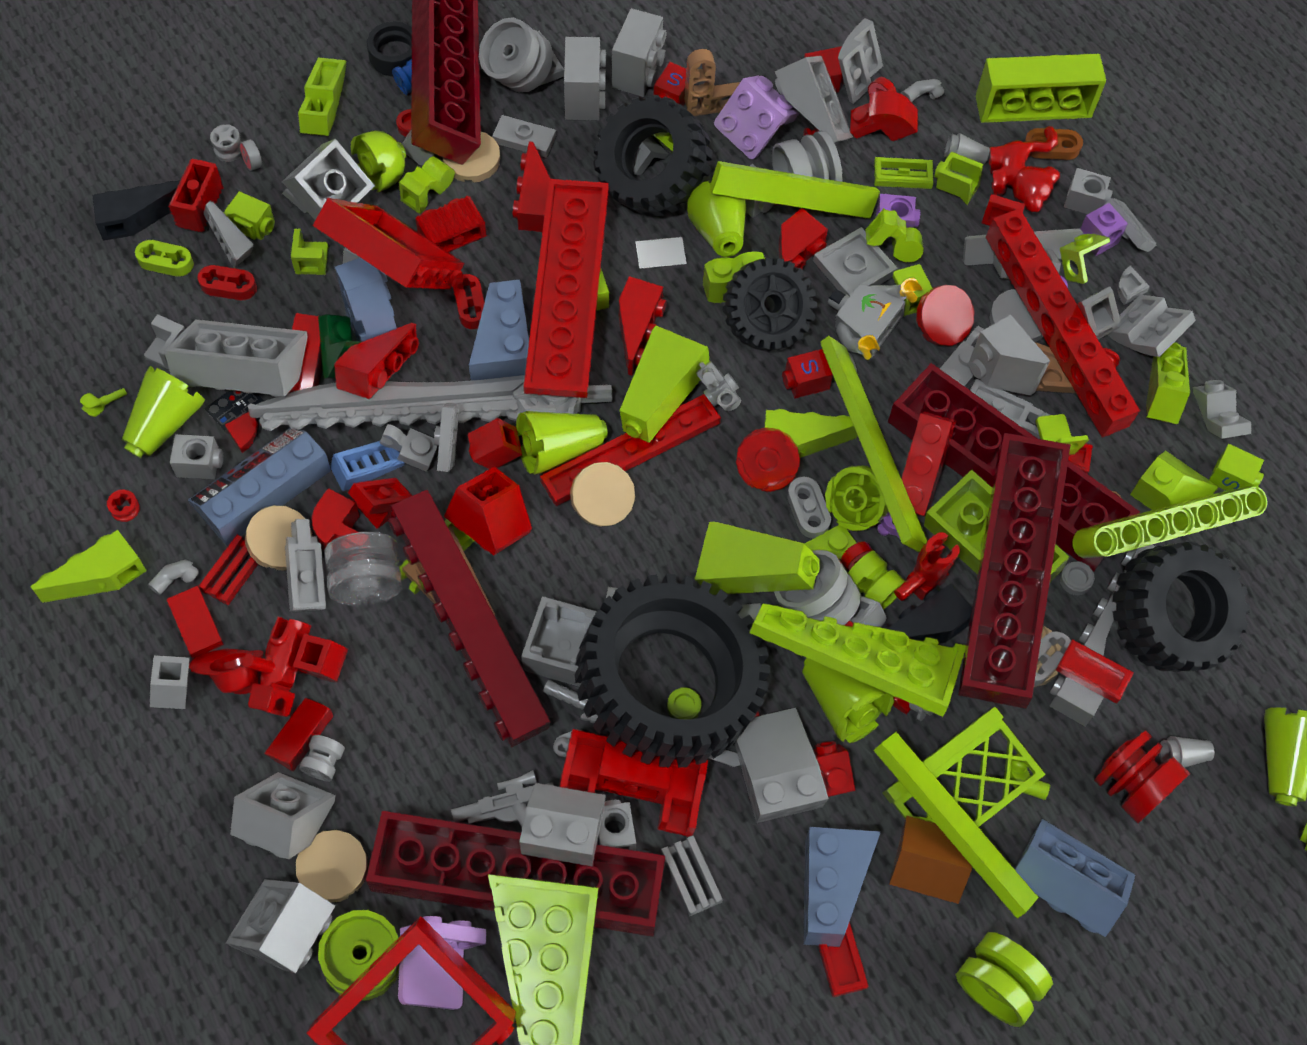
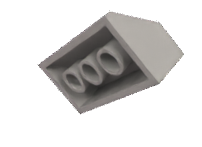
(238, 357)

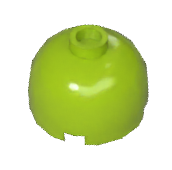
(379, 158)
(855, 498)

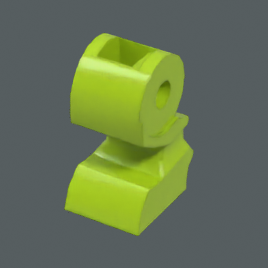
(416, 184)
(906, 240)

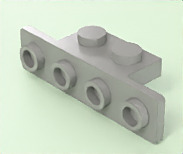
(979, 251)

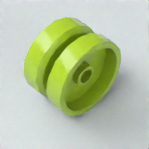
(348, 936)
(1004, 979)

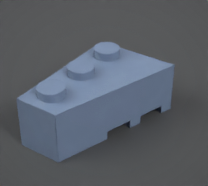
(365, 299)
(501, 335)
(833, 879)

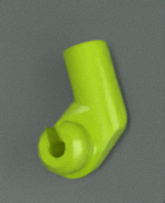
(1020, 773)

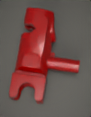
(929, 568)
(277, 668)

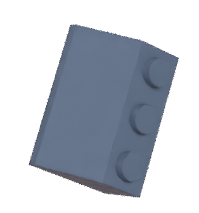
(1075, 878)

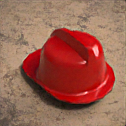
(227, 669)

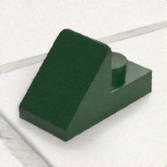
(334, 340)

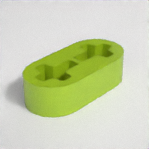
(164, 258)

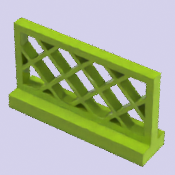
(960, 746)

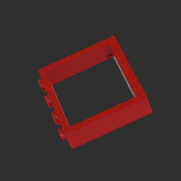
(388, 244)
(423, 934)

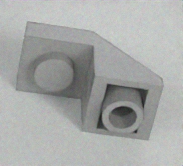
(1218, 410)

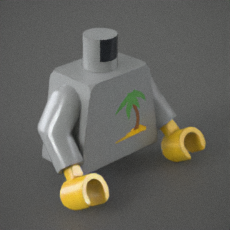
(870, 314)

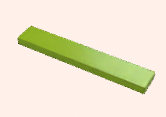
(793, 190)
(956, 825)

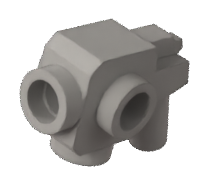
(720, 388)

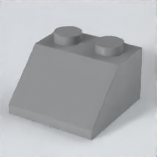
(1008, 358)
(280, 814)
(562, 824)

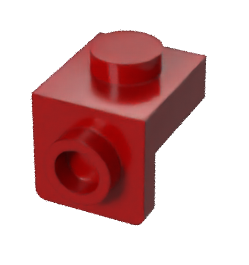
(998, 206)
(835, 768)

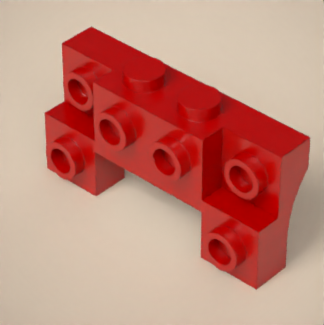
(598, 765)

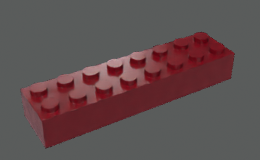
(446, 78)
(977, 444)
(1014, 571)
(453, 861)

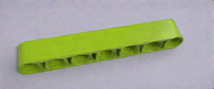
(1169, 522)

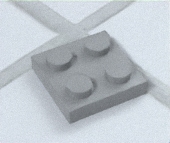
(854, 263)

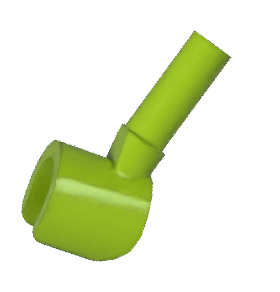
(95, 406)

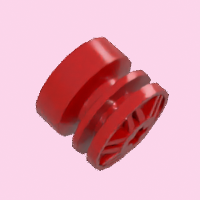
(1141, 776)

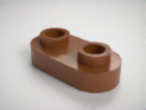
(1065, 138)

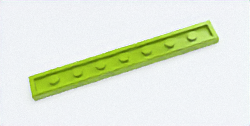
(874, 445)

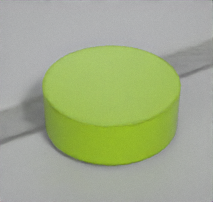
(684, 704)

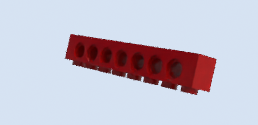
(1062, 323)

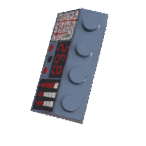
(260, 481)

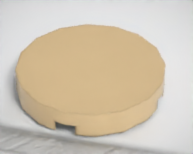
(481, 164)
(602, 494)
(268, 534)
(333, 865)

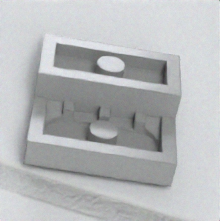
(860, 59)
(1151, 326)

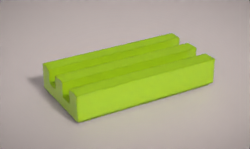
(903, 176)

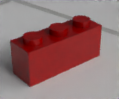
(926, 459)

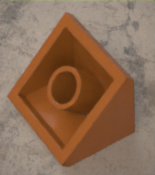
(929, 862)

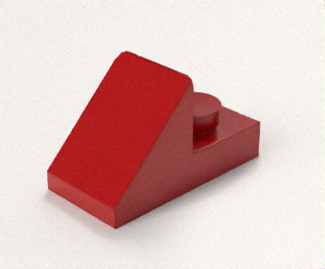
(376, 497)

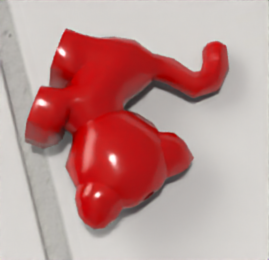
(1030, 183)

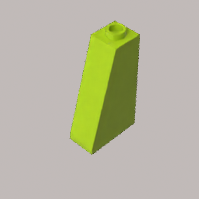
(661, 382)
(754, 562)

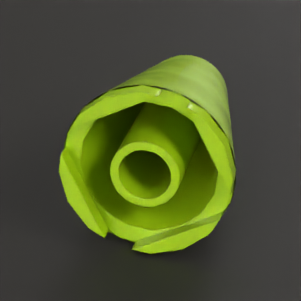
(718, 219)
(158, 412)
(557, 437)
(846, 701)
(1286, 755)

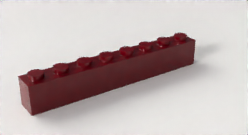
(469, 618)

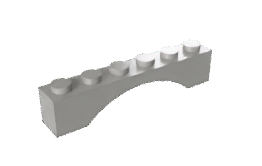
(1071, 697)

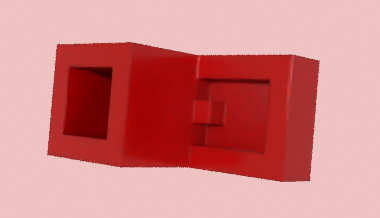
(885, 111)
(333, 517)
(320, 658)

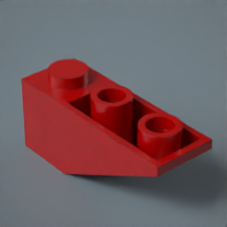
(532, 191)
(638, 309)
(372, 362)

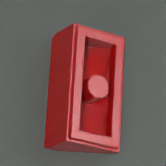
(294, 738)

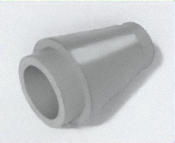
(966, 147)
(1186, 750)

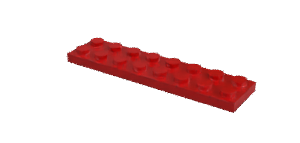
(567, 289)

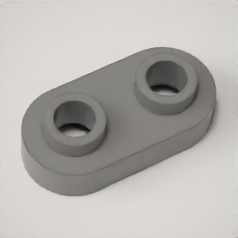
(808, 509)

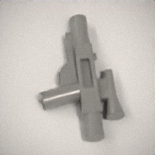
(504, 807)

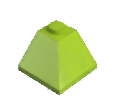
(1170, 483)

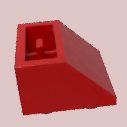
(490, 511)

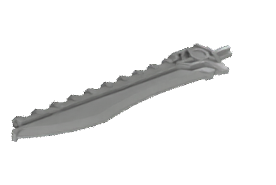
(415, 401)

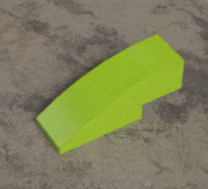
(322, 96)

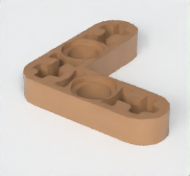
(709, 94)

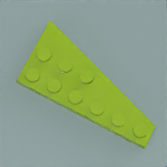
(871, 654)
(545, 954)

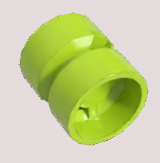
(875, 580)

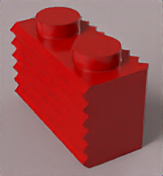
(196, 188)
(452, 224)

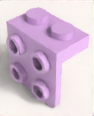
(754, 115)
(423, 979)

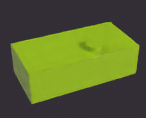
(1040, 87)
(964, 515)

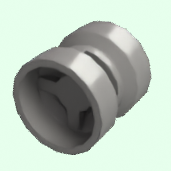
(322, 758)

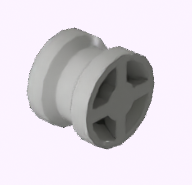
(230, 138)

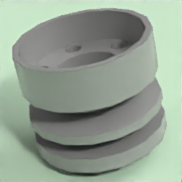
(811, 157)

